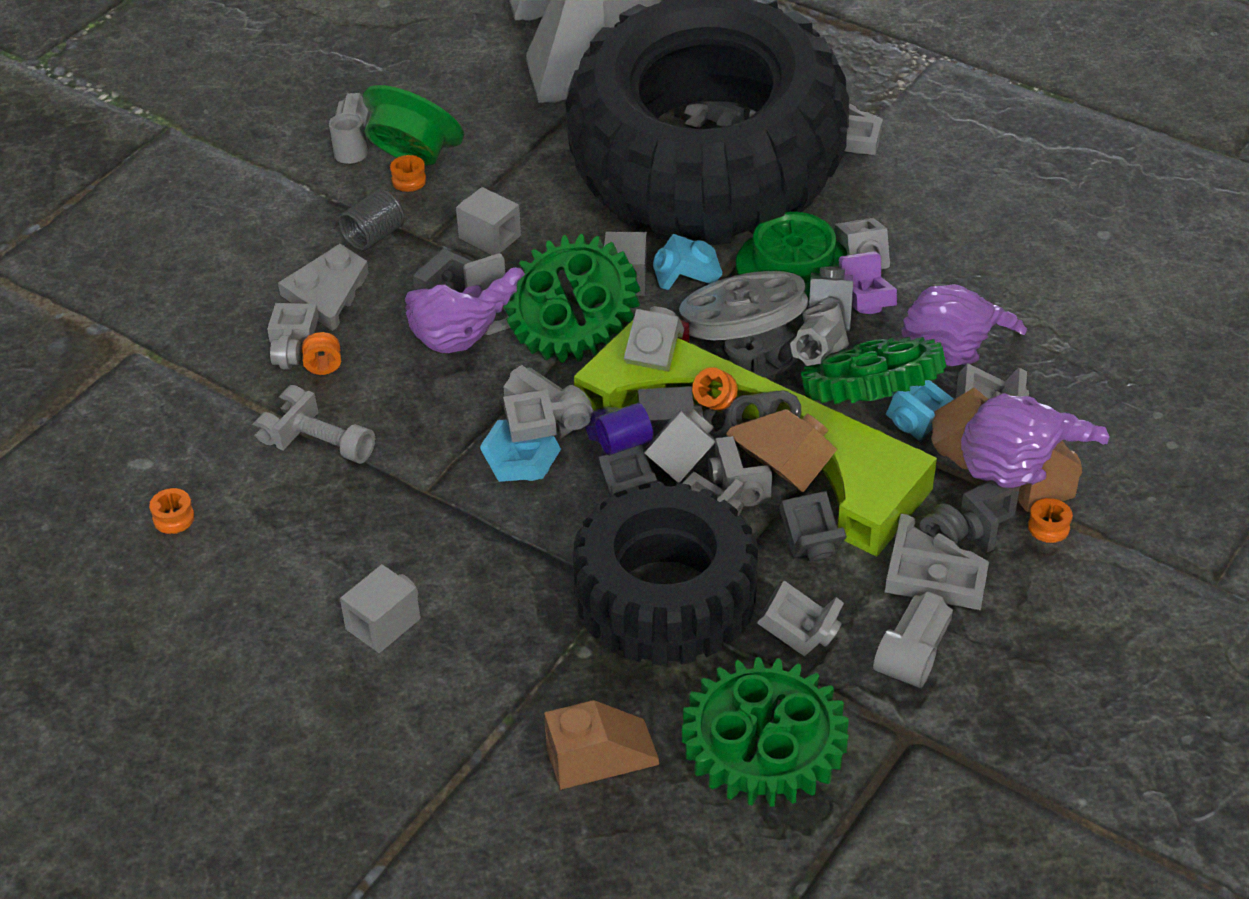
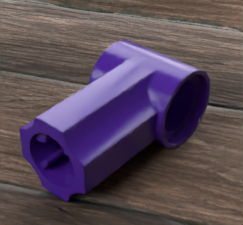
(620, 428)

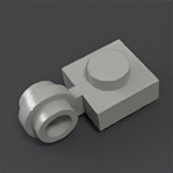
(288, 329)
(534, 416)

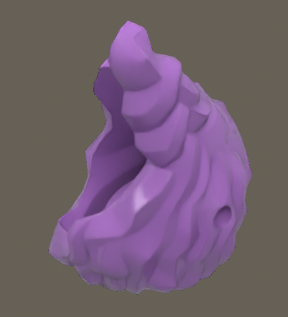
(456, 320)
(957, 320)
(1016, 436)

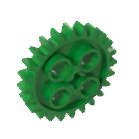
(609, 282)
(874, 370)
(805, 733)

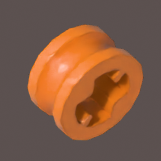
(408, 173)
(321, 364)
(701, 386)
(173, 521)
(1047, 530)

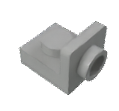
(864, 237)

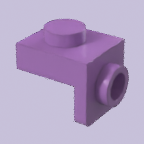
(869, 288)

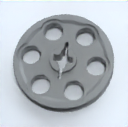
(744, 305)

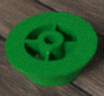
(409, 124)
(791, 244)

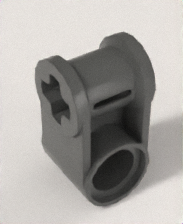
(763, 352)

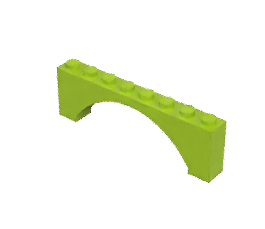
(869, 472)

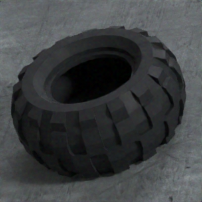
(715, 177)

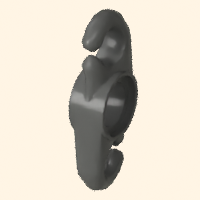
(766, 403)

